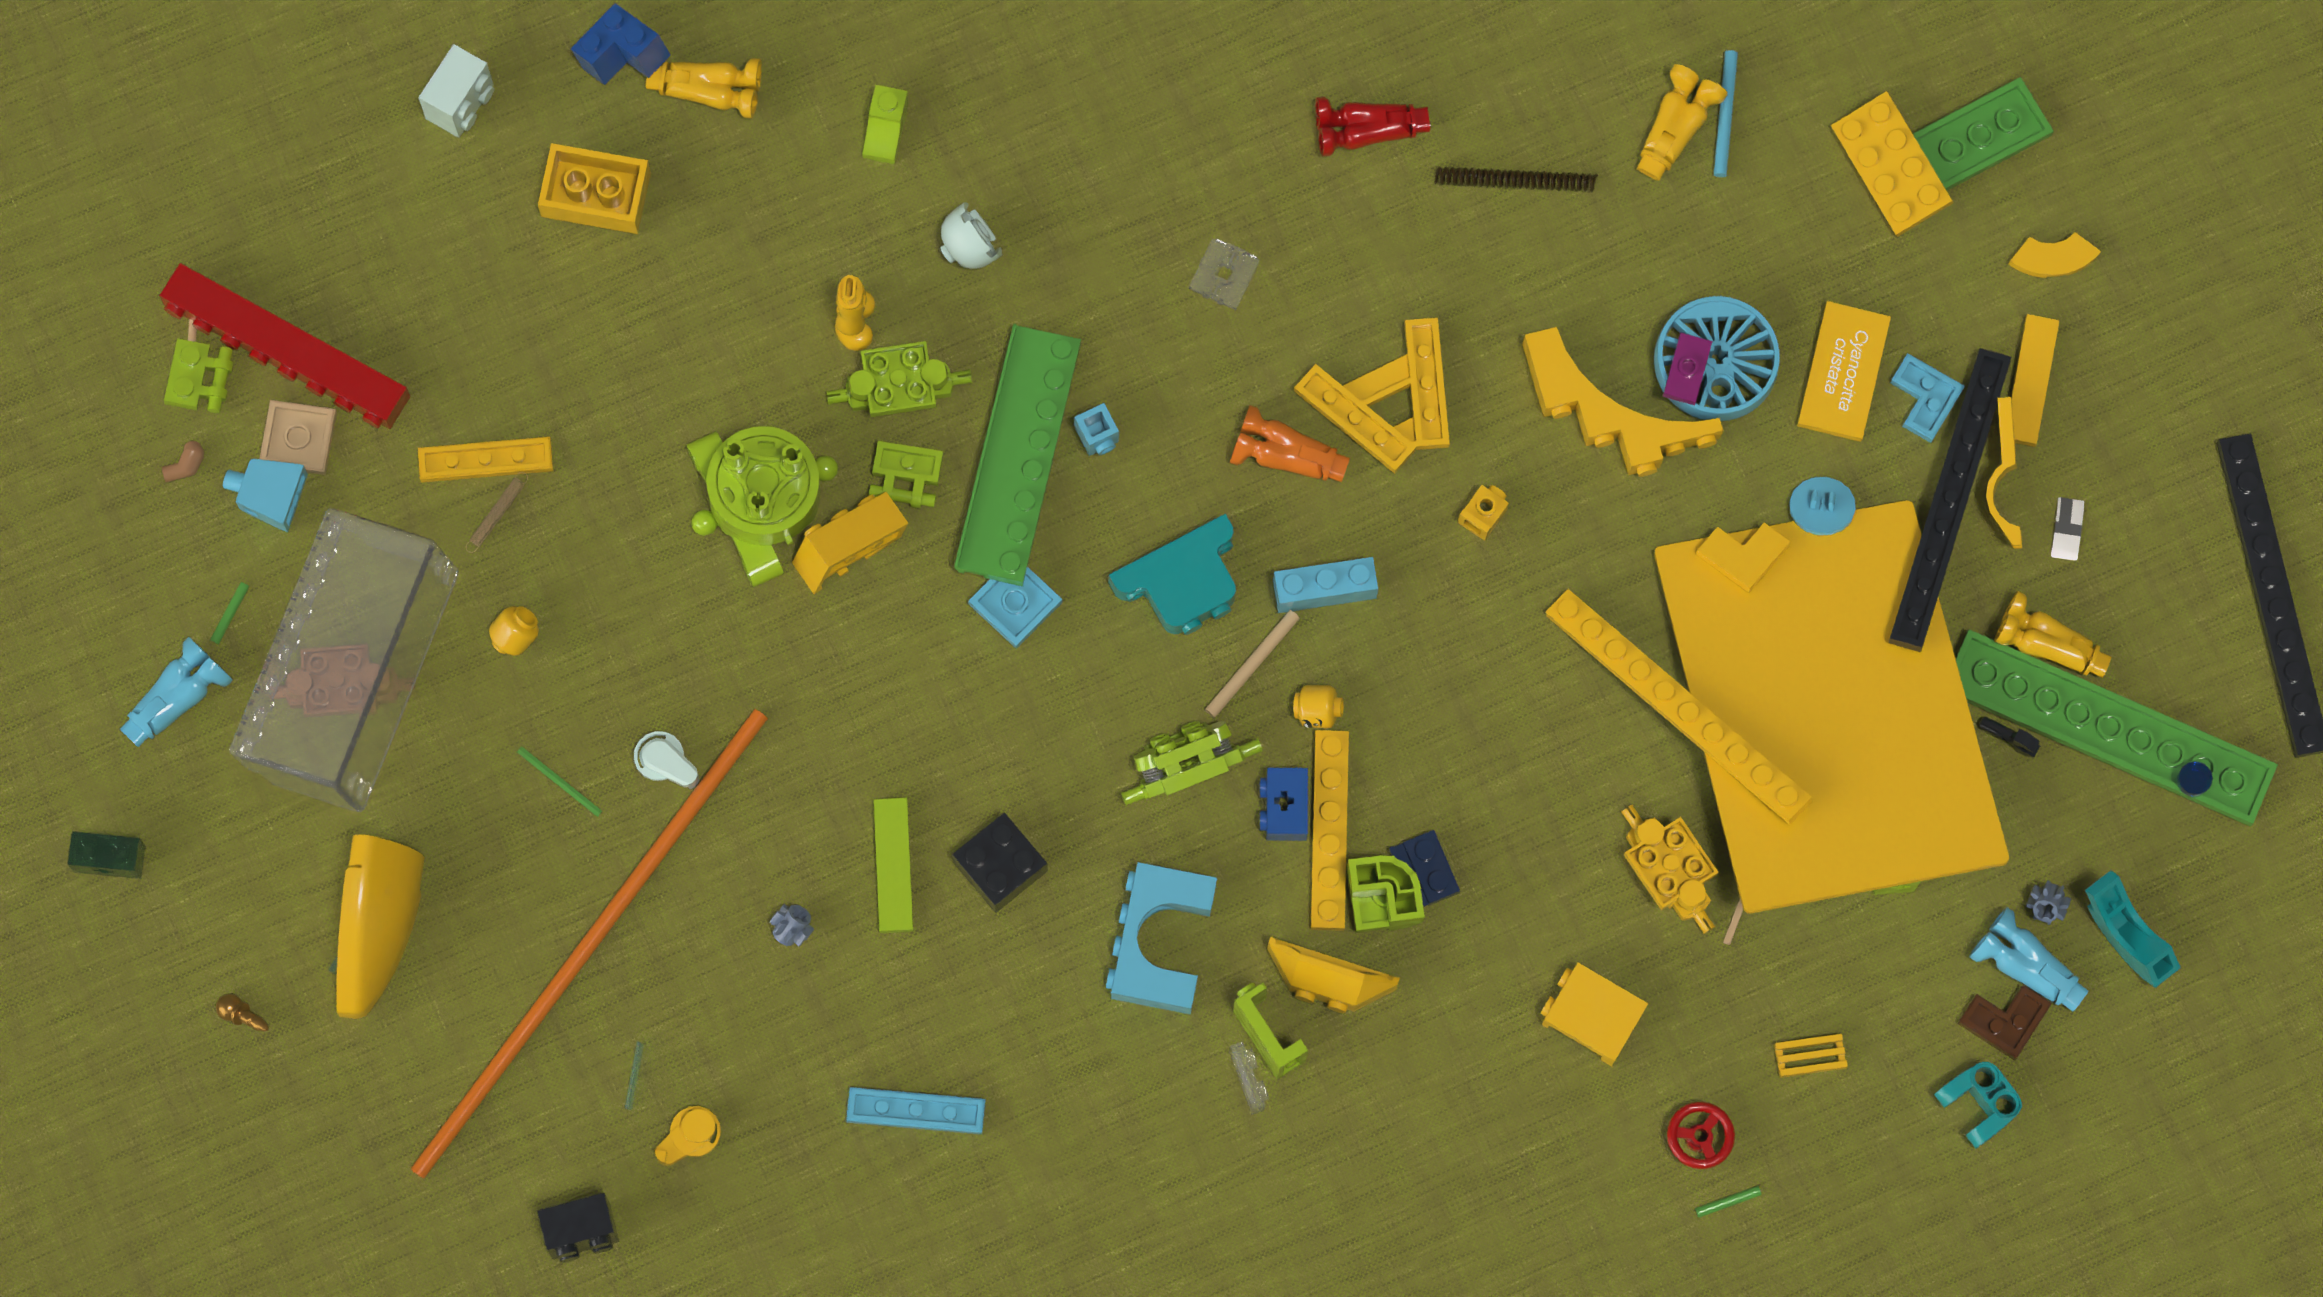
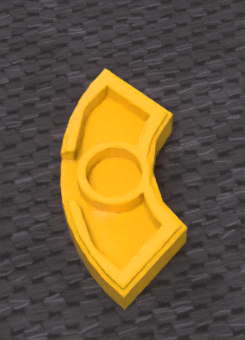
(2056, 258)

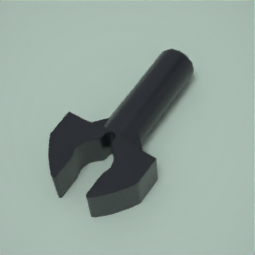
(2022, 741)

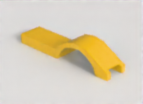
(2008, 464)

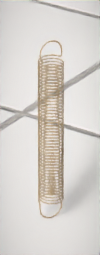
(508, 499)

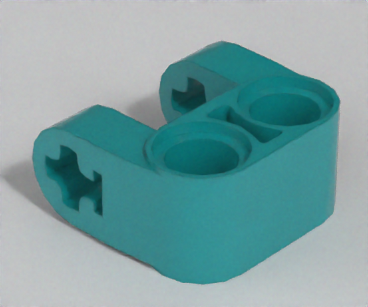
(1985, 1097)

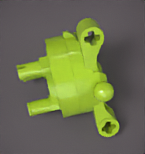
(759, 492)

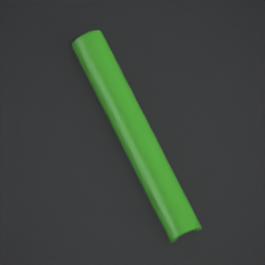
(229, 613)
(1728, 1201)

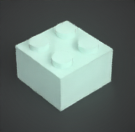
(457, 91)

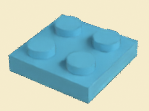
(1016, 609)

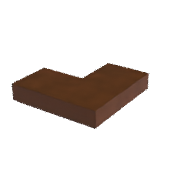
(2009, 1029)

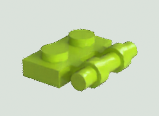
(188, 372)
(907, 464)

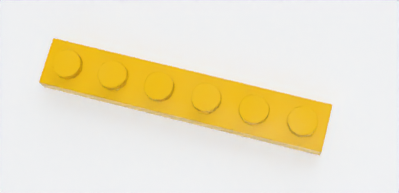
(1329, 830)

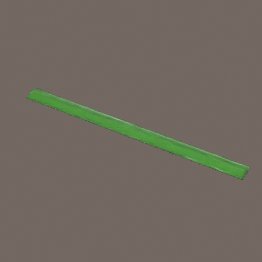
(559, 781)

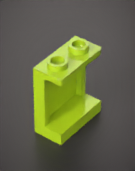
(1277, 1059)

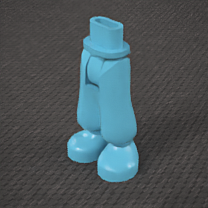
(174, 693)
(2029, 962)

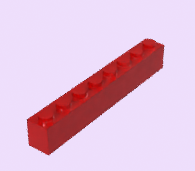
(284, 346)

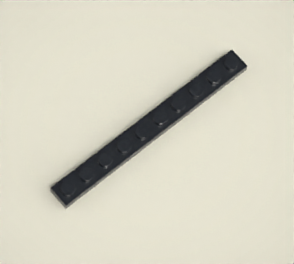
(1950, 500)
(2272, 594)

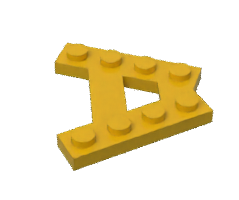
(1349, 404)

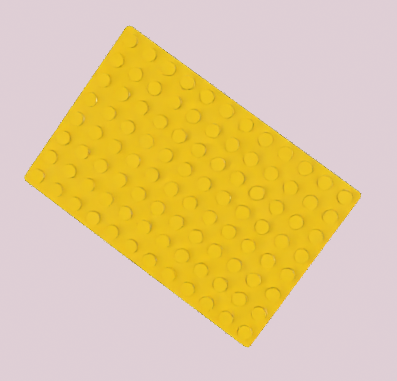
(1839, 710)

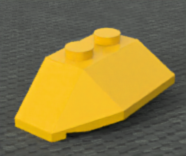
(1327, 978)

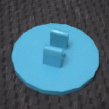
(1822, 506)

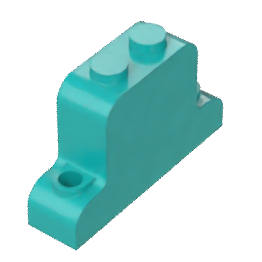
(1183, 578)

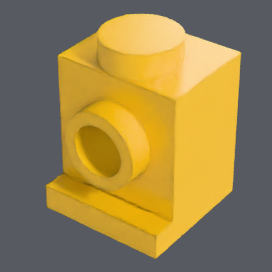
(1480, 521)

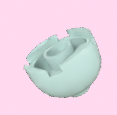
(968, 239)

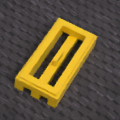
(1839, 1051)

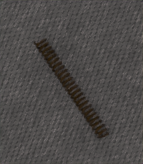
(1523, 175)

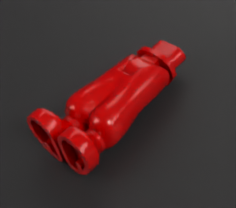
(1366, 124)

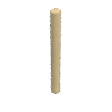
(1252, 663)

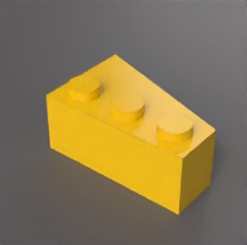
(847, 539)

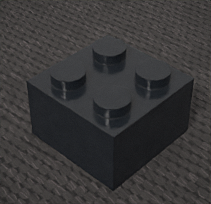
(1000, 862)
(578, 1227)

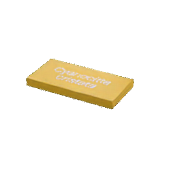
(1844, 371)

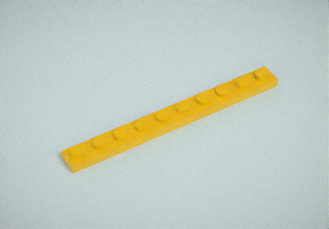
(1679, 707)

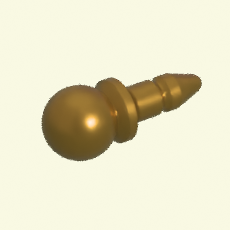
(231, 1008)

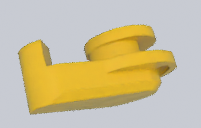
(689, 1135)

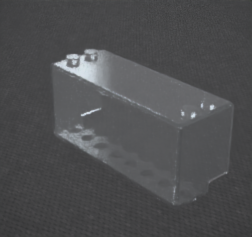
(345, 659)

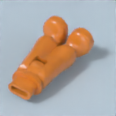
(1286, 449)

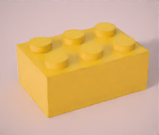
(594, 188)

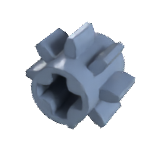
(2048, 902)
(791, 925)

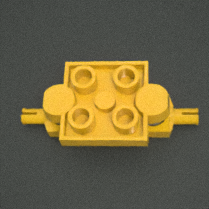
(1671, 866)

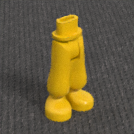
(710, 84)
(1678, 120)
(851, 309)
(2049, 639)

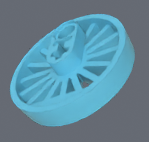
(1733, 357)

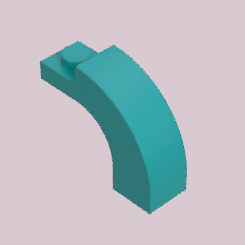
(2128, 933)

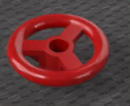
(1674, 1132)

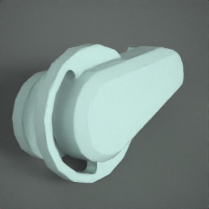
(665, 760)

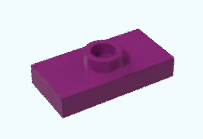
(1687, 368)

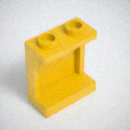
(1593, 1012)

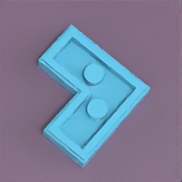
(1934, 393)

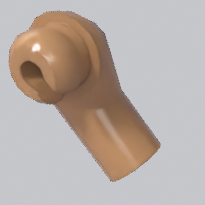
(188, 463)

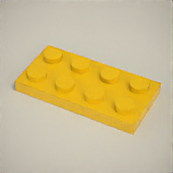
(1892, 164)

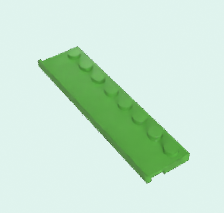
(1017, 455)

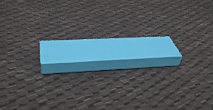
(915, 1110)

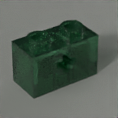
(106, 855)

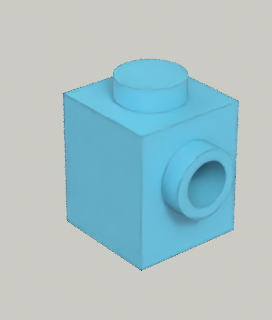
(1097, 430)

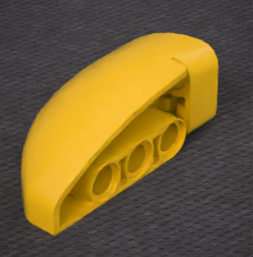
(375, 920)

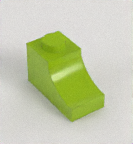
(885, 124)

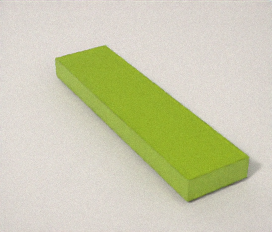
(893, 865)

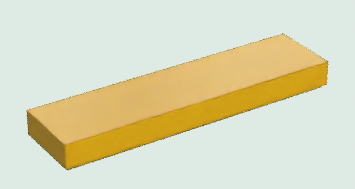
(2032, 377)
(485, 459)

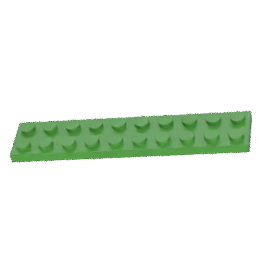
(2109, 726)

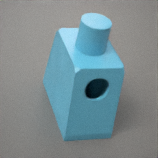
(268, 490)

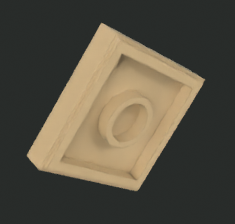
(298, 435)

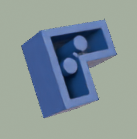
(616, 41)

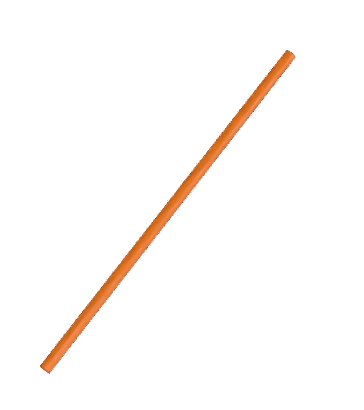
(588, 944)

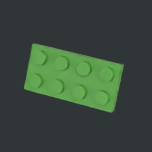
(1983, 133)

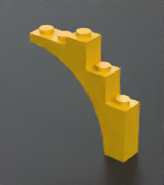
(1601, 419)

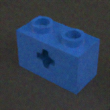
(1288, 784)

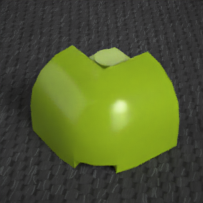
(1384, 894)

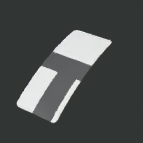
(2068, 528)

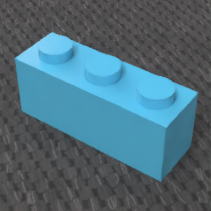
(1325, 585)

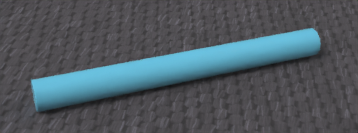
(1725, 114)

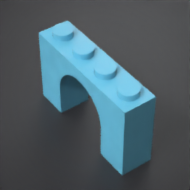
(1153, 891)

